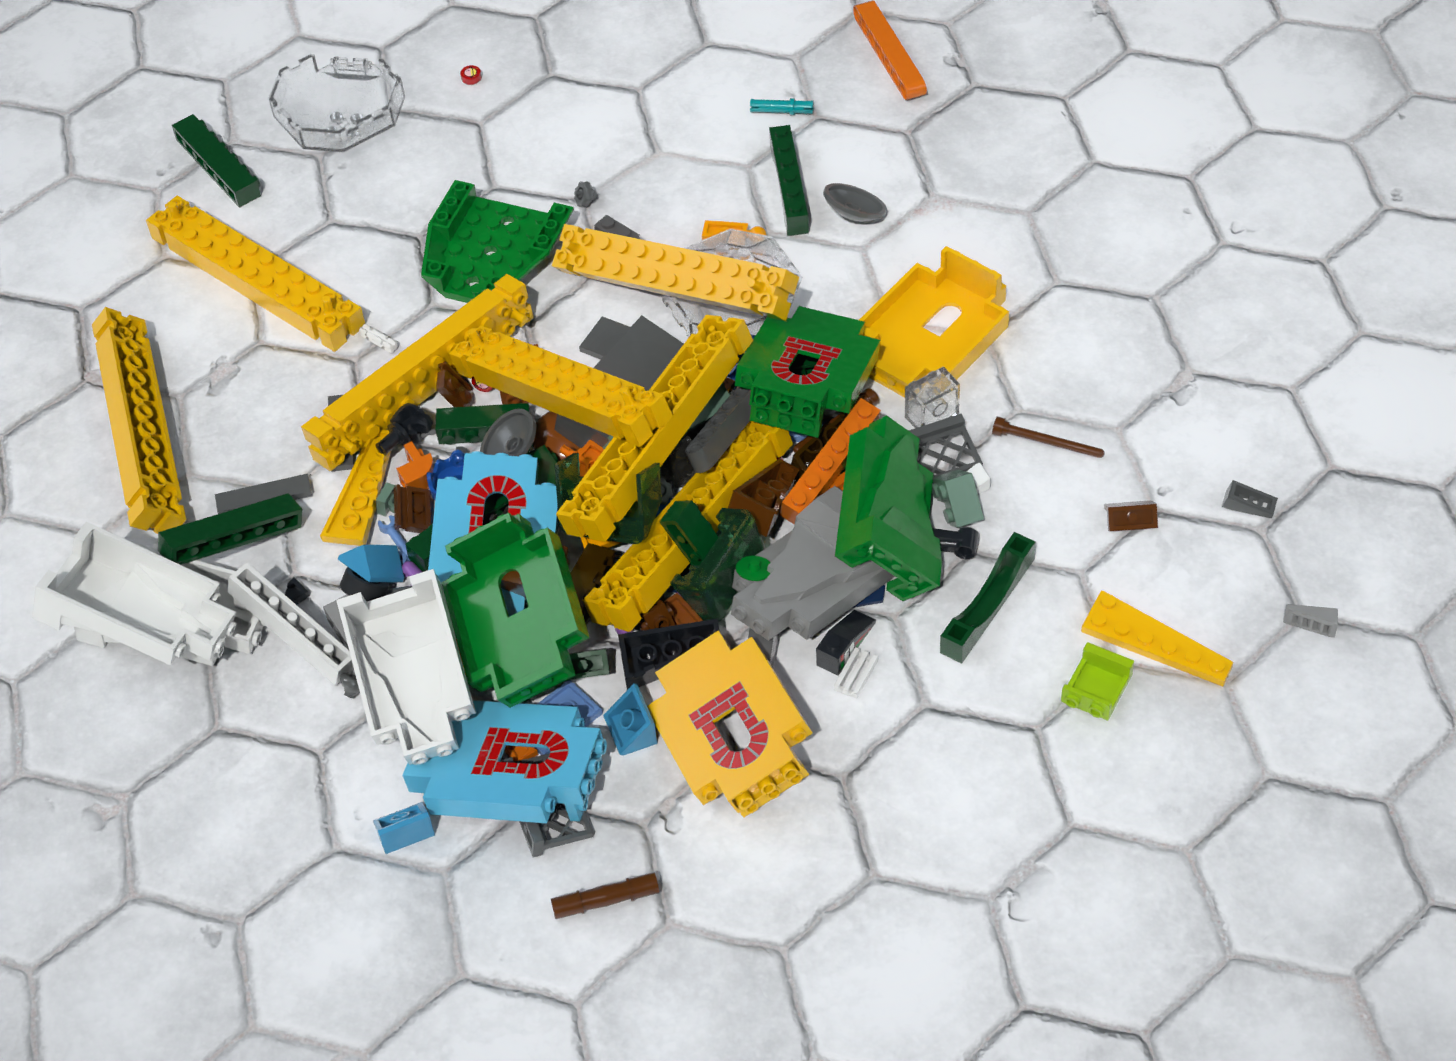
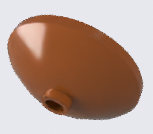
(549, 437)

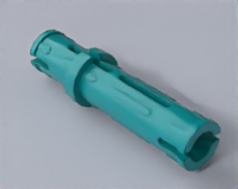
(782, 106)

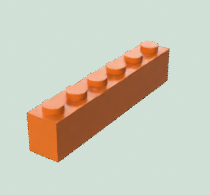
(828, 462)

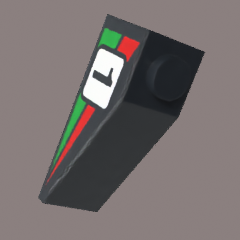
(841, 640)

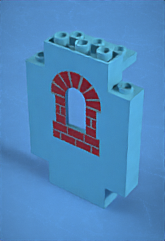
(462, 503)
(480, 786)

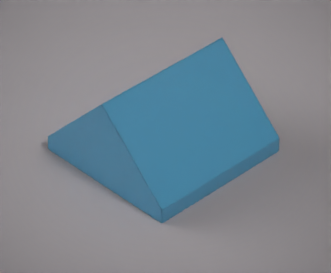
(375, 562)
(631, 722)
(404, 827)

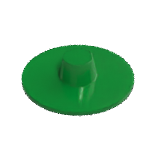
(753, 568)

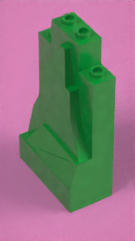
(889, 509)

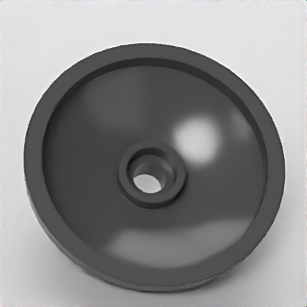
(854, 202)
(510, 434)

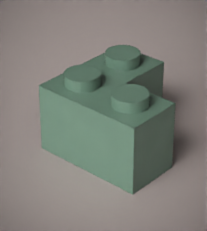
(959, 496)

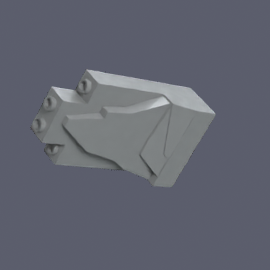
(805, 579)

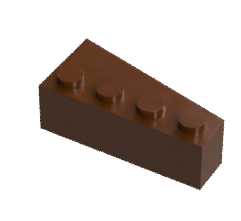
(765, 493)

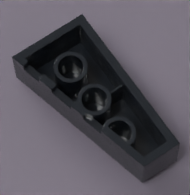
(652, 649)

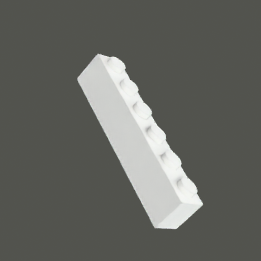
(290, 623)

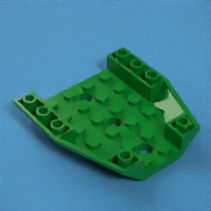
(471, 227)

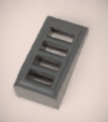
(1234, 500)

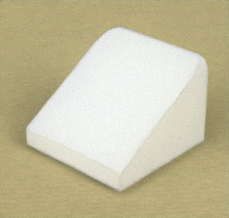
(980, 477)

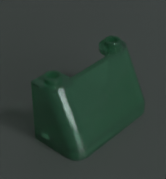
(710, 584)

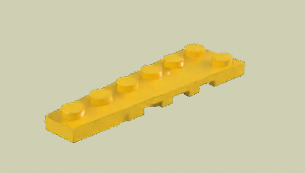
(356, 504)
(1138, 632)

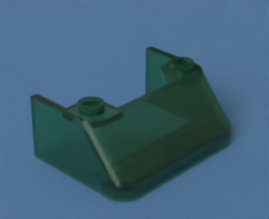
(640, 517)

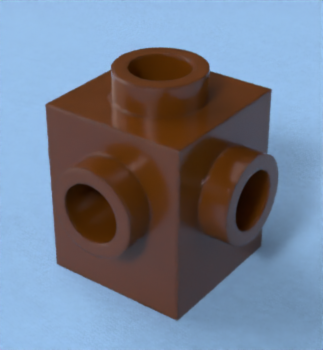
(658, 616)

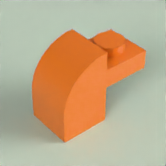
(415, 472)

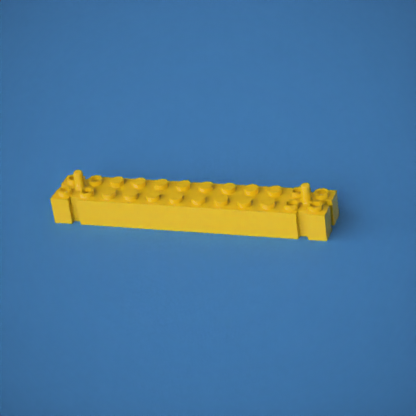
(676, 271)
(256, 273)
(410, 374)
(561, 385)
(687, 385)
(138, 422)
(650, 566)

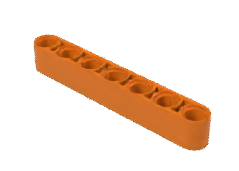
(889, 50)

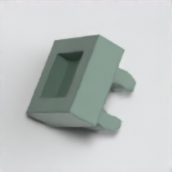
(385, 500)

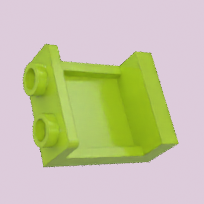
(1098, 681)

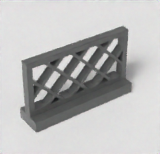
(937, 433)
(535, 833)

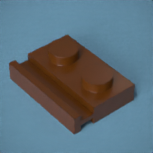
(453, 386)
(412, 508)

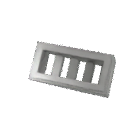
(1312, 618)

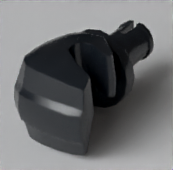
(404, 427)

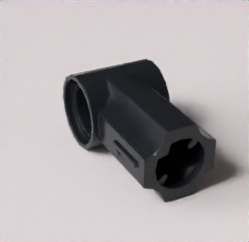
(961, 542)

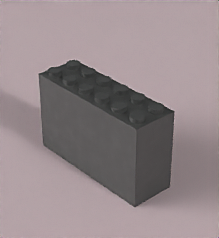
(637, 358)

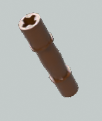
(605, 895)

